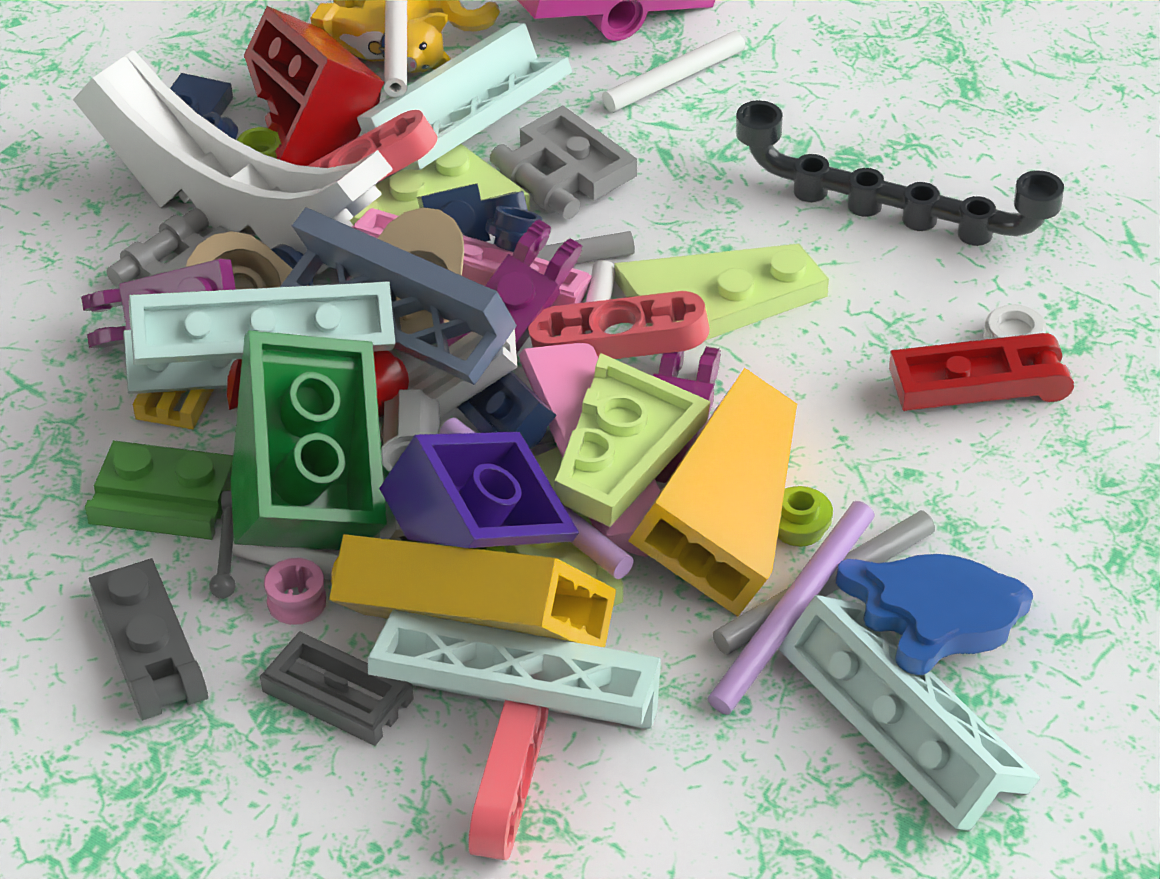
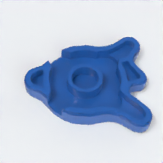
(936, 604)

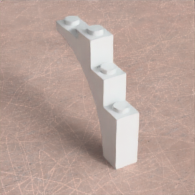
(232, 184)

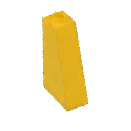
(726, 497)
(472, 587)

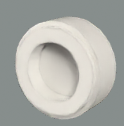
(1013, 321)

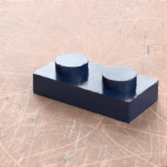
(509, 407)

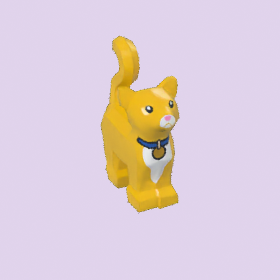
(361, 27)

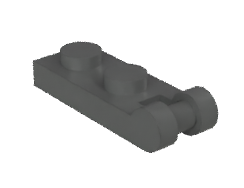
(147, 638)

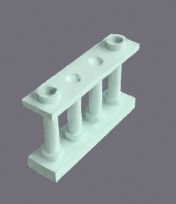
(195, 336)

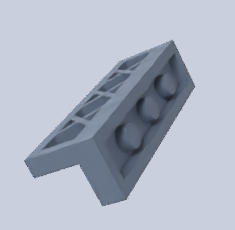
(417, 284)

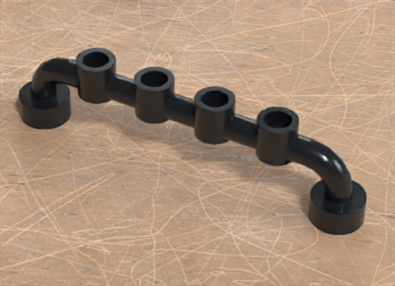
(1035, 198)

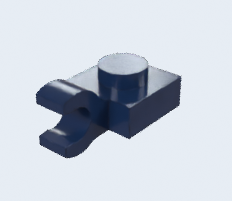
(468, 209)

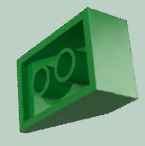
(306, 443)

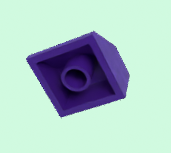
(475, 492)

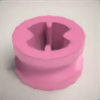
(293, 574)

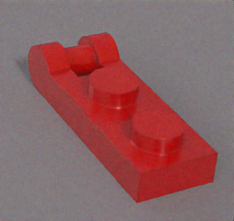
(980, 371)

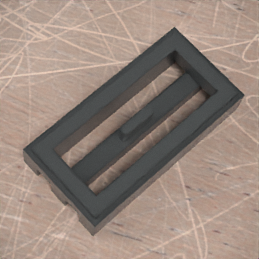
(328, 694)

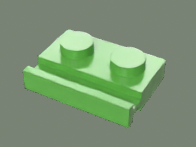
(160, 490)

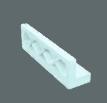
(473, 89)
(518, 668)
(904, 715)

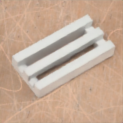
(453, 391)

